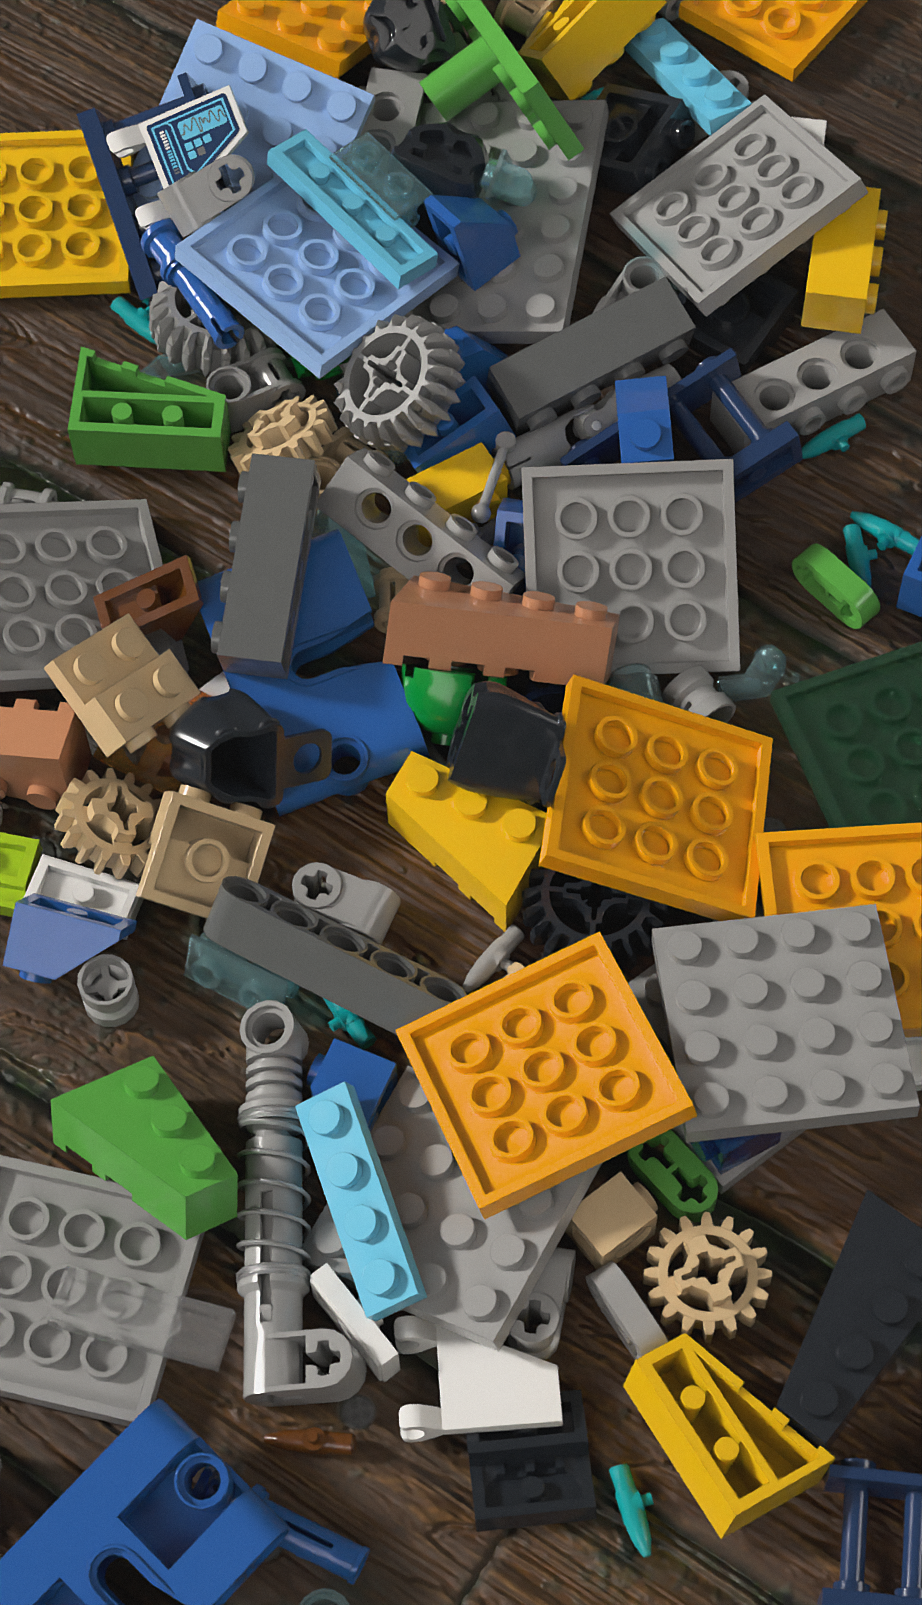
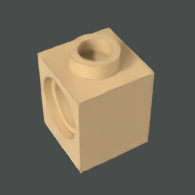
(613, 1221)

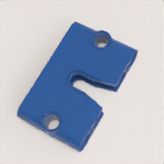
(357, 704)
(143, 1508)

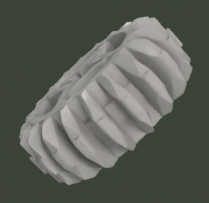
(190, 341)
(425, 364)

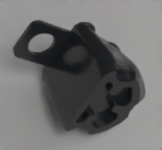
(411, 34)
(444, 162)
(506, 746)
(241, 751)

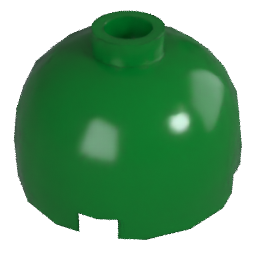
(439, 696)

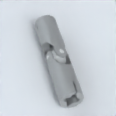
(549, 442)

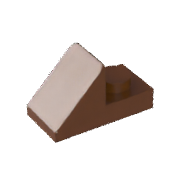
(156, 600)

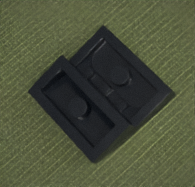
(533, 1473)

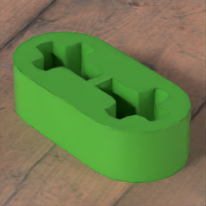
(836, 586)
(662, 1181)

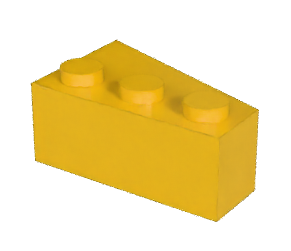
(582, 40)
(842, 265)
(473, 837)
(721, 1437)

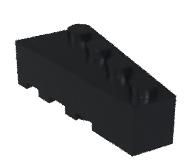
(859, 1325)

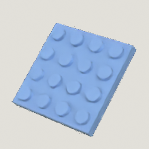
(274, 98)
(301, 276)

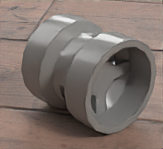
(695, 693)
(104, 978)

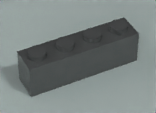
(591, 356)
(267, 566)

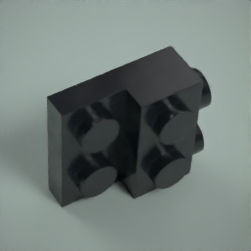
(641, 136)
(746, 321)

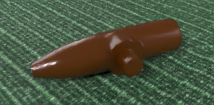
(313, 1441)

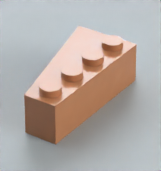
(499, 631)
(41, 752)

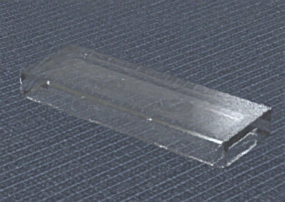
(141, 1318)

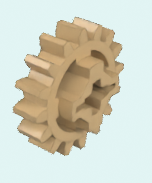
(285, 430)
(111, 823)
(715, 1299)

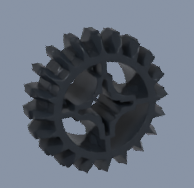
(548, 898)

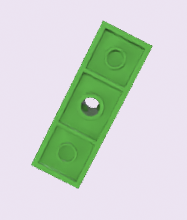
(485, 65)

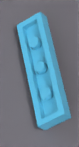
(687, 75)
(384, 242)
(360, 1202)

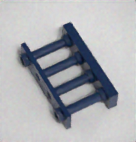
(122, 182)
(765, 458)
(858, 1481)

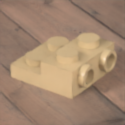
(122, 686)
(200, 846)

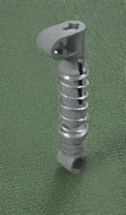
(273, 1270)

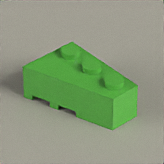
(145, 420)
(151, 1144)

